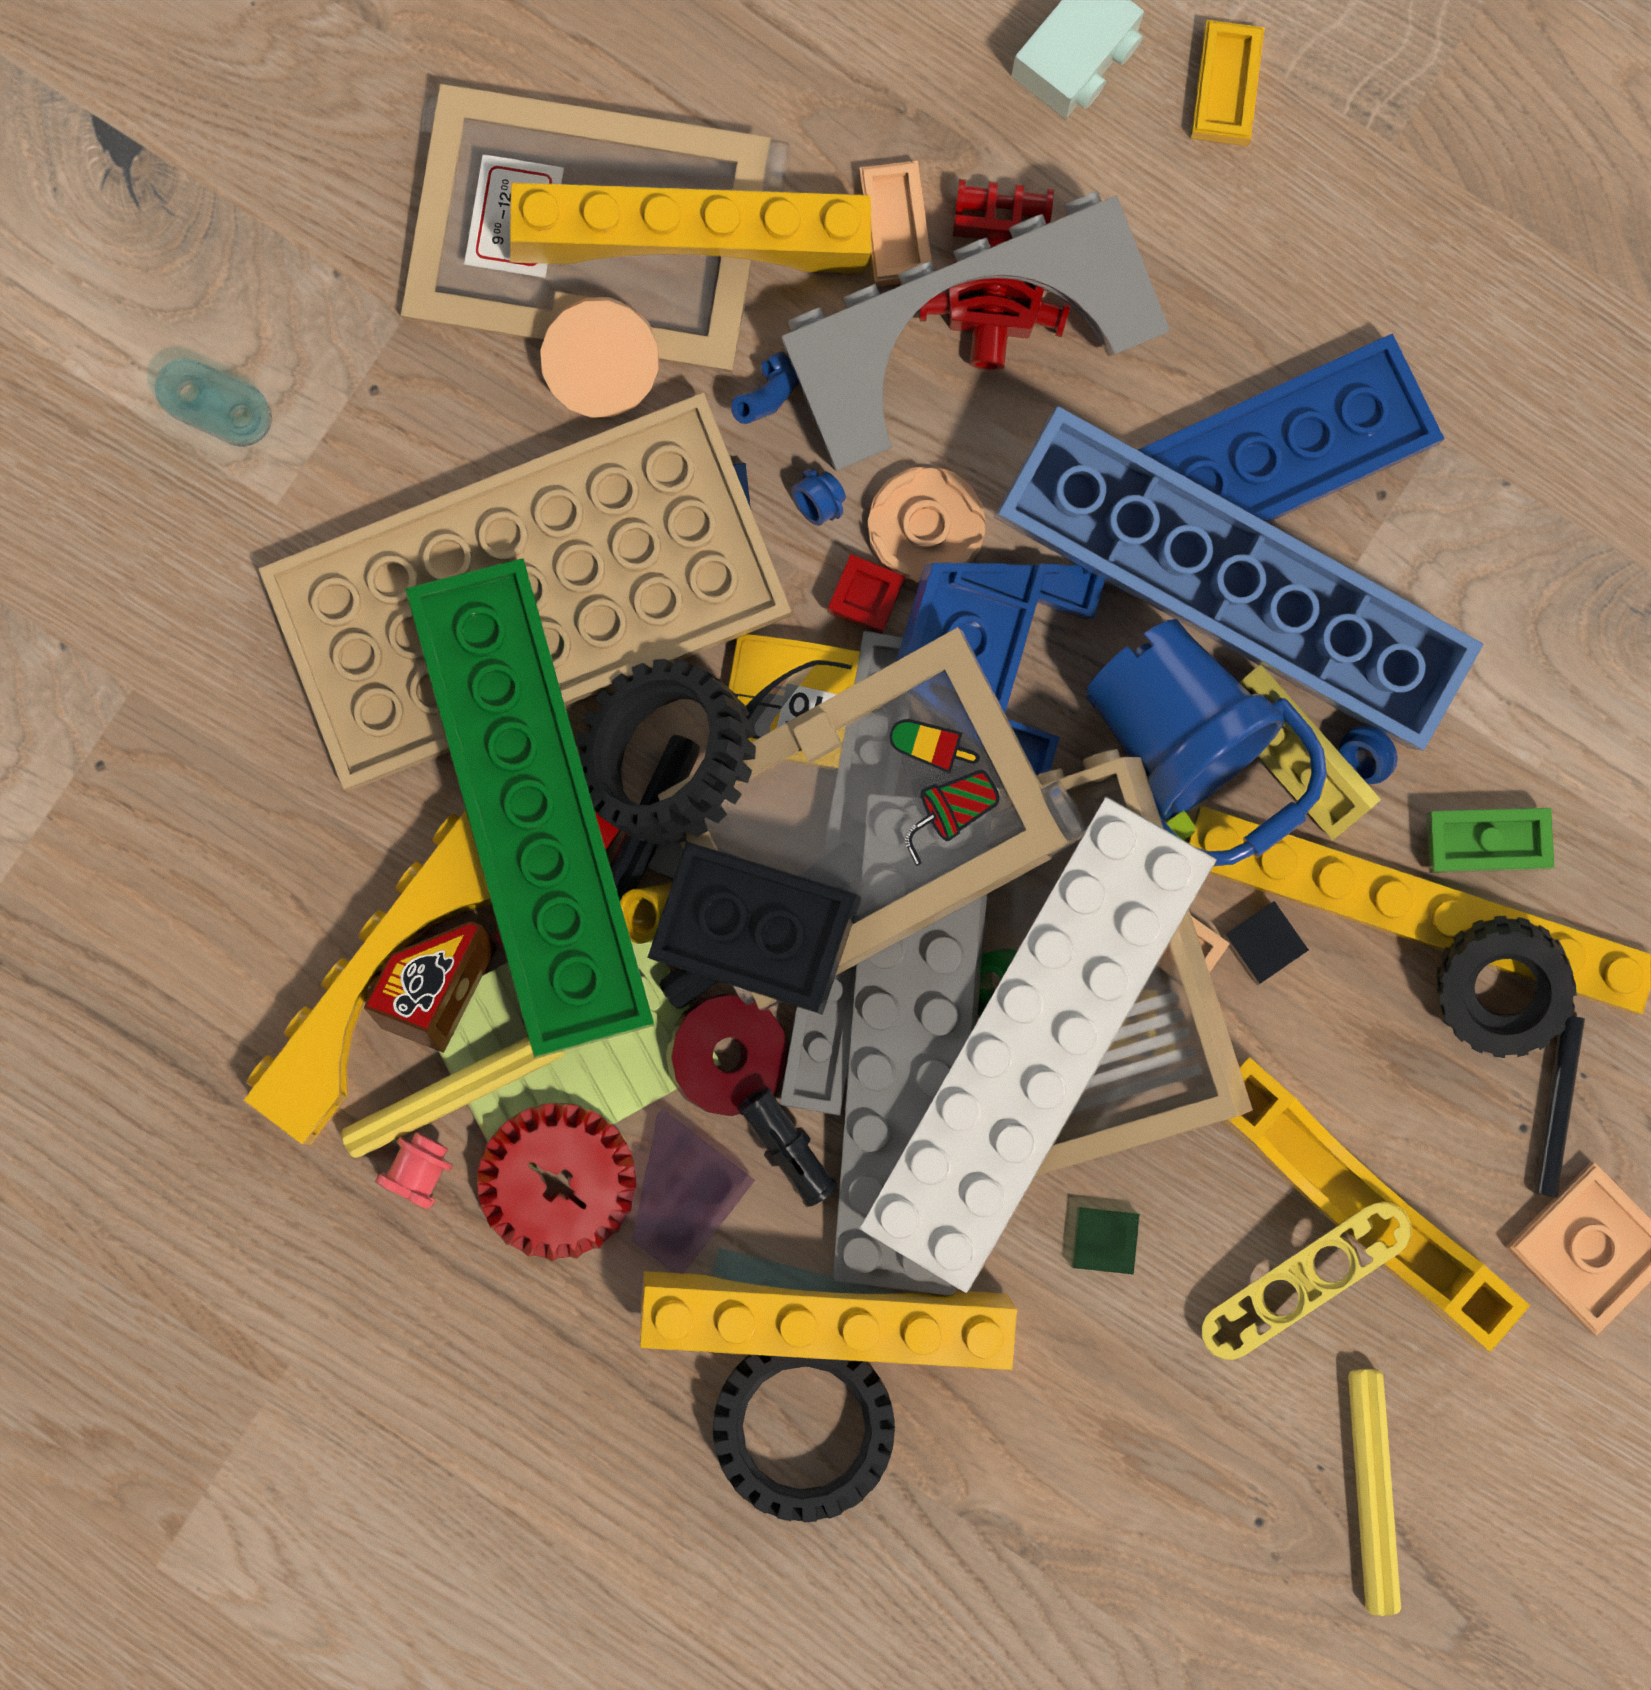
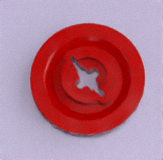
(556, 1139)

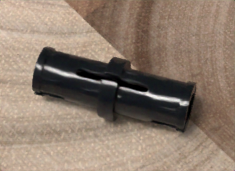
(787, 1146)

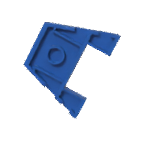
(995, 613)

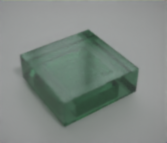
(1105, 1240)

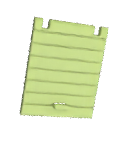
(604, 1076)

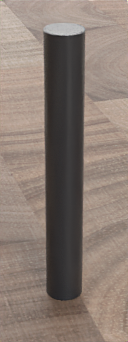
(1558, 1108)

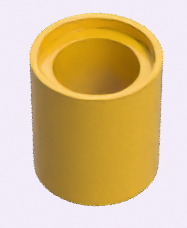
(643, 911)

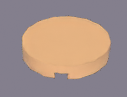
(599, 357)
(925, 520)

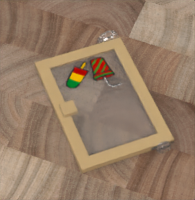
(899, 797)

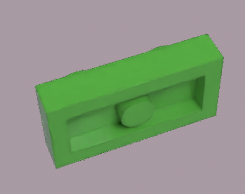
(1490, 840)

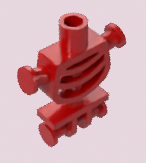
(991, 315)

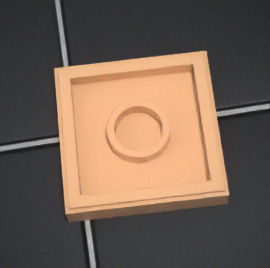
(1589, 1248)

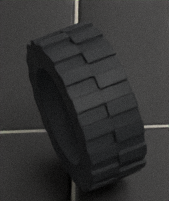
(1517, 1031)

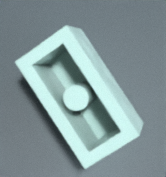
(1075, 48)

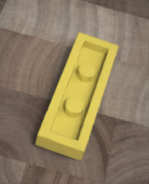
(1344, 793)

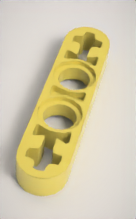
(1310, 1286)

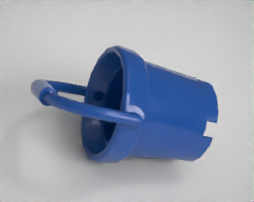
(1197, 730)

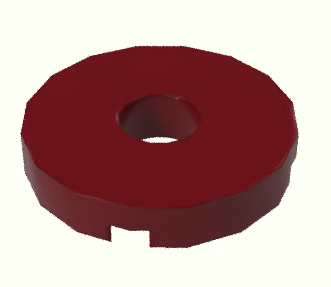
(692, 1048)

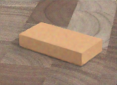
(897, 220)

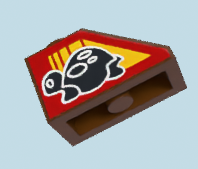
(430, 985)

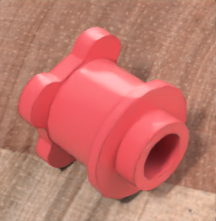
(416, 1169)

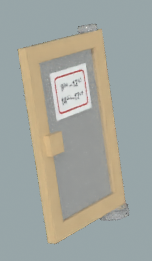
(462, 231)

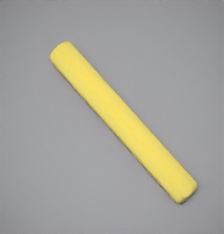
(442, 1098)
(1374, 1492)

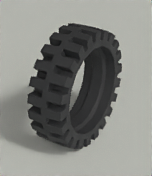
(715, 775)
(815, 1502)

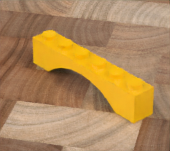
(614, 221)
(310, 1073)
(1340, 1186)
(754, 1319)

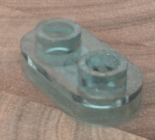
(216, 402)

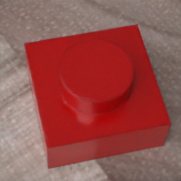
(866, 594)

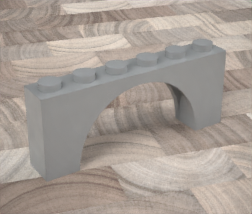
(1080, 258)

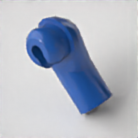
(770, 396)

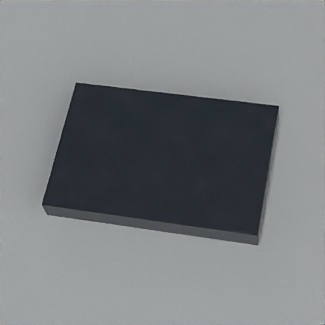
(754, 927)

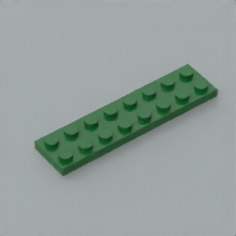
(529, 808)

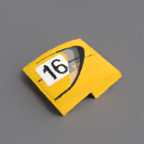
(787, 678)

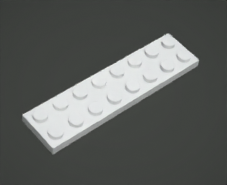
(1037, 1044)

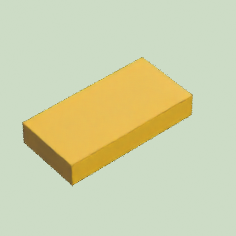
(1227, 83)

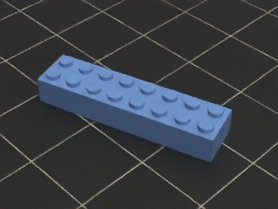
(1237, 580)

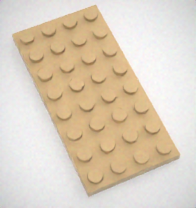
(628, 549)

